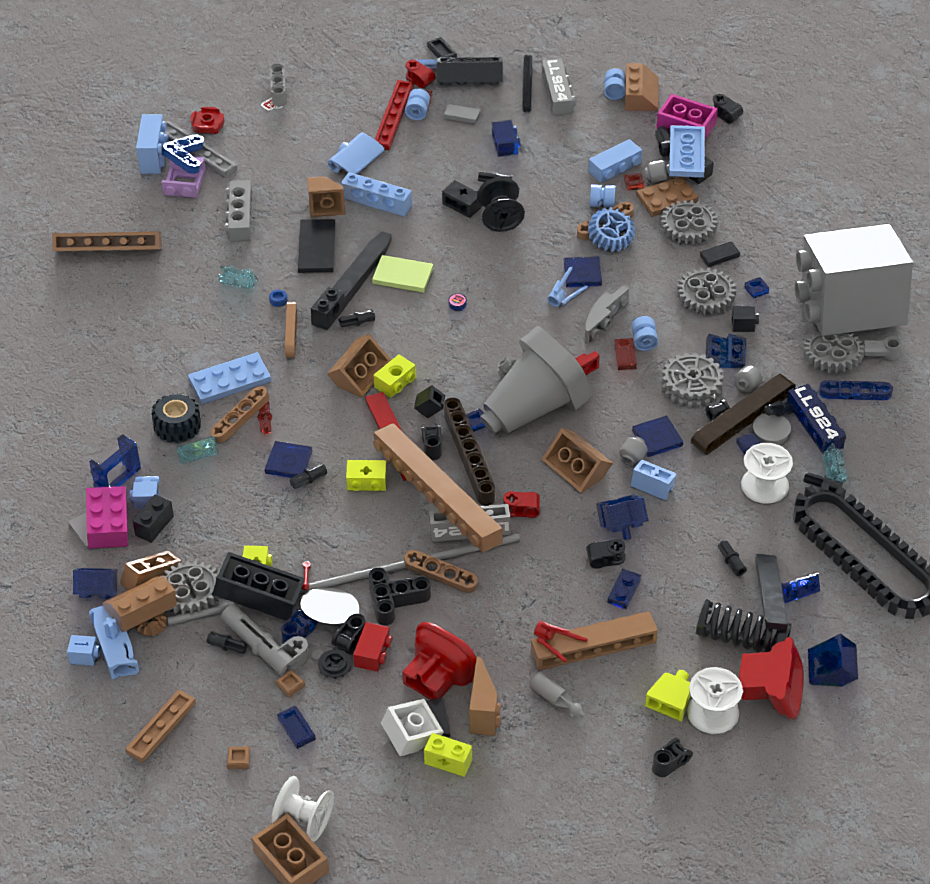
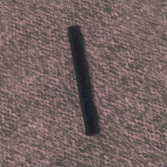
(527, 83)

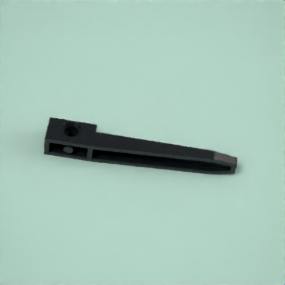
(336, 299)

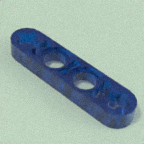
(855, 387)

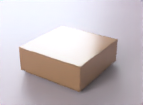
(290, 683)
(238, 757)

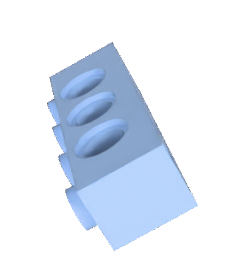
(377, 194)

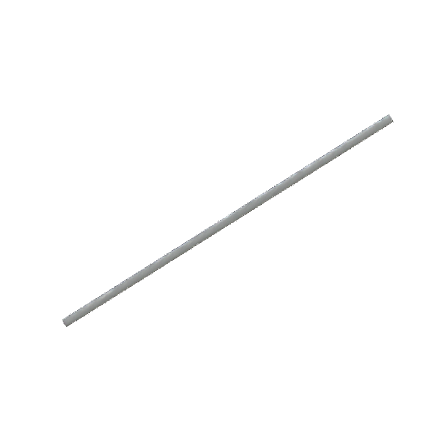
(343, 579)

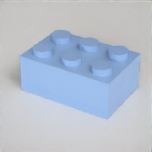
(150, 143)

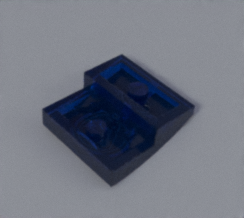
(728, 351)

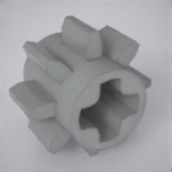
(505, 365)

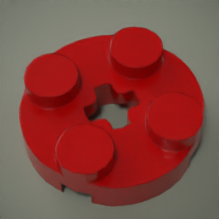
(202, 125)

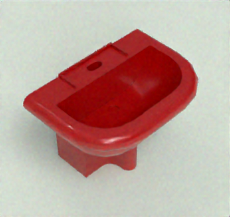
(438, 662)
(774, 676)

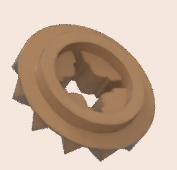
(154, 627)

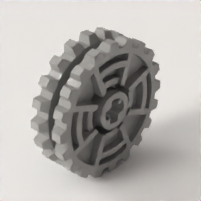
(692, 380)

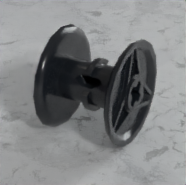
(500, 204)

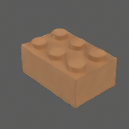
(290, 853)

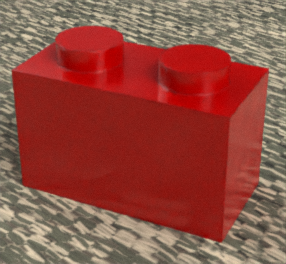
(372, 647)

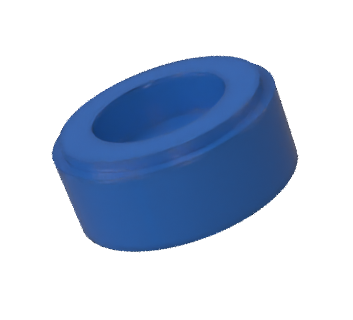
(278, 298)

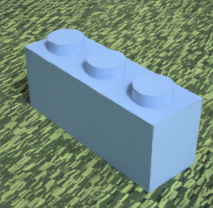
(615, 160)

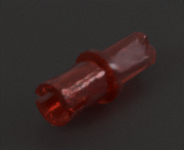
(265, 418)

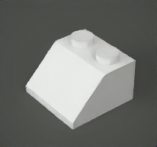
(410, 726)

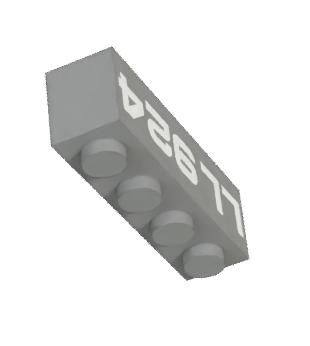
(558, 86)
(443, 530)

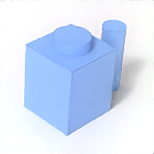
(143, 490)

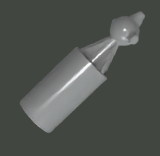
(555, 694)

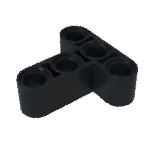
(398, 593)

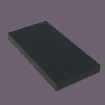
(316, 246)

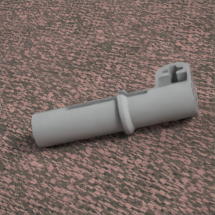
(281, 658)

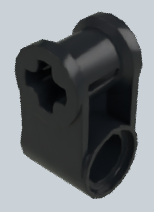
(728, 109)
(432, 441)
(603, 553)
(348, 634)
(670, 758)

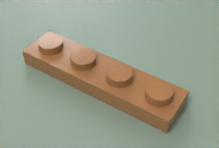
(160, 726)

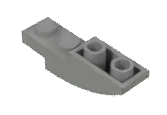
(601, 312)

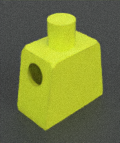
(670, 695)

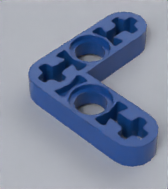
(179, 150)

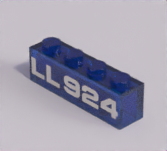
(816, 418)

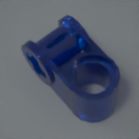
(298, 625)

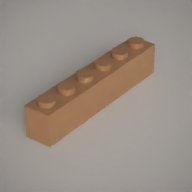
(107, 241)
(602, 638)

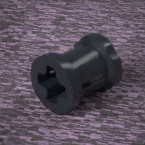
(714, 411)

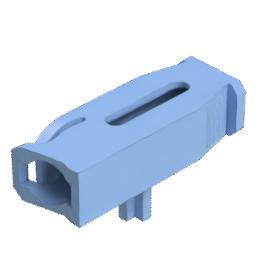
(114, 644)

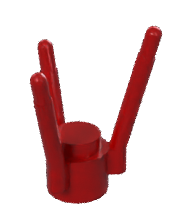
(546, 632)

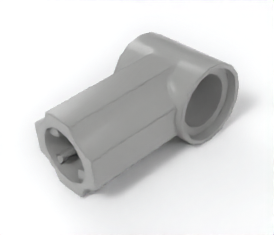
(889, 348)

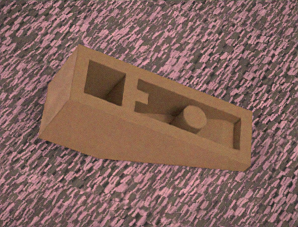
(147, 568)

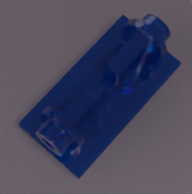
(801, 587)

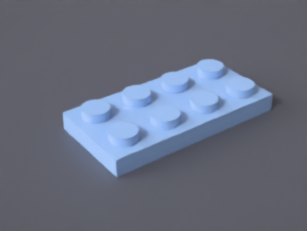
(687, 151)
(229, 378)

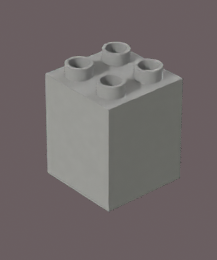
(854, 279)

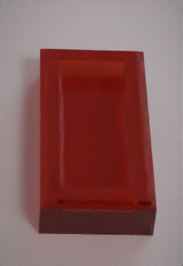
(625, 354)

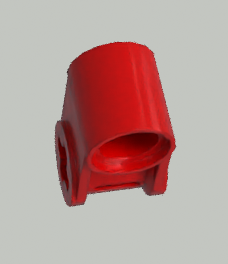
(419, 74)
(523, 503)

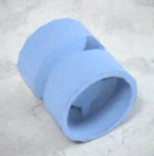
(614, 84)
(417, 104)
(602, 196)
(644, 333)

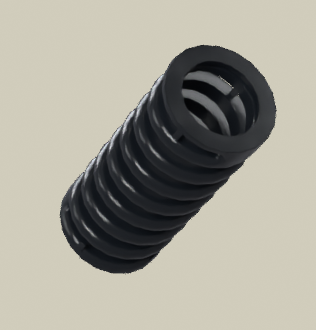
(704, 629)

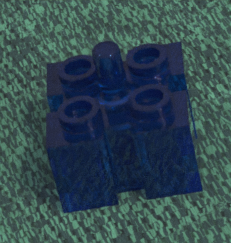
(621, 513)

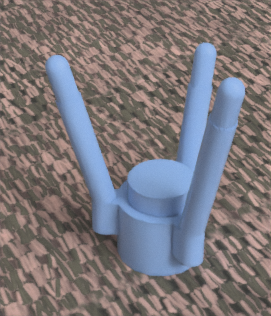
(557, 295)

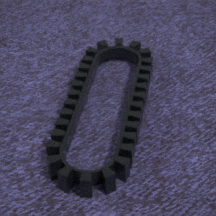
(850, 562)

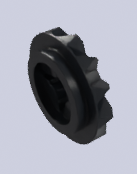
(338, 657)

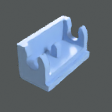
(653, 479)

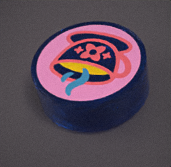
(457, 302)

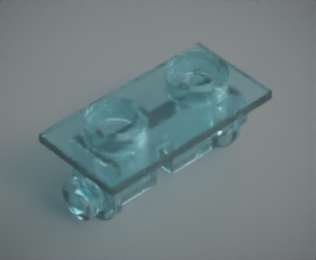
(245, 277)
(197, 450)
(834, 464)

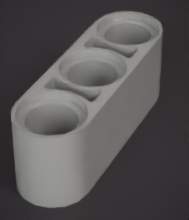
(278, 84)

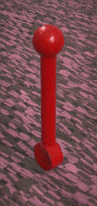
(306, 565)

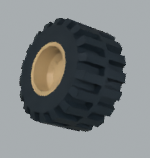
(176, 417)

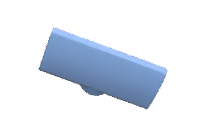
(356, 154)

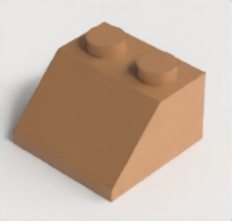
(325, 197)

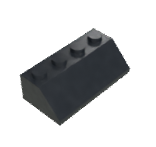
(469, 70)
(258, 586)

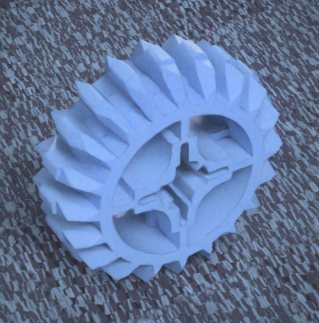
(614, 224)

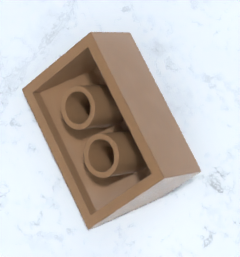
(640, 88)
(357, 366)
(576, 460)
(141, 603)

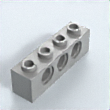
(239, 210)

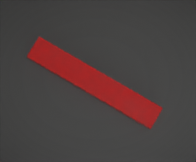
(394, 113)
(381, 413)

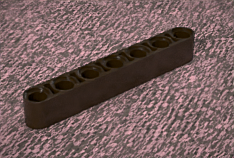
(741, 414)
(469, 451)

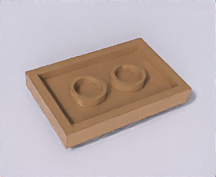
(658, 196)

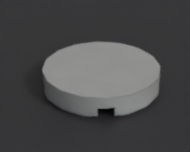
(771, 429)

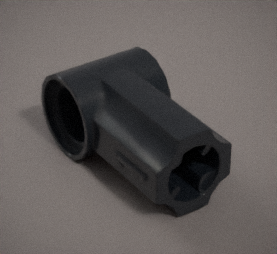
(663, 138)

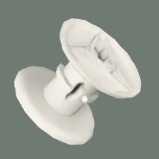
(766, 473)
(714, 700)
(304, 809)

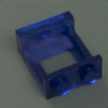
(127, 454)

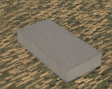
(462, 114)
(79, 526)

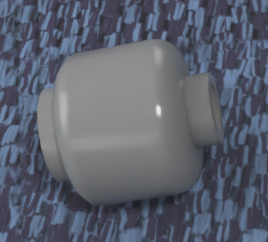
(657, 171)
(748, 379)
(633, 451)

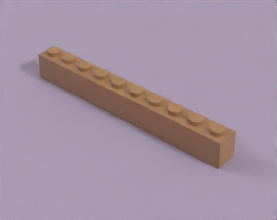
(438, 488)

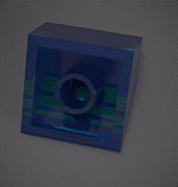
(833, 662)

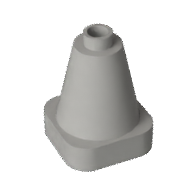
(536, 384)

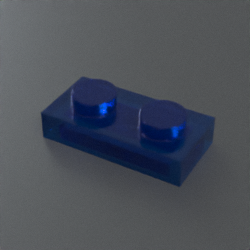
(624, 588)

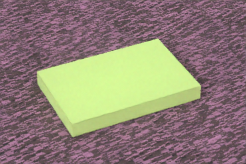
(402, 273)

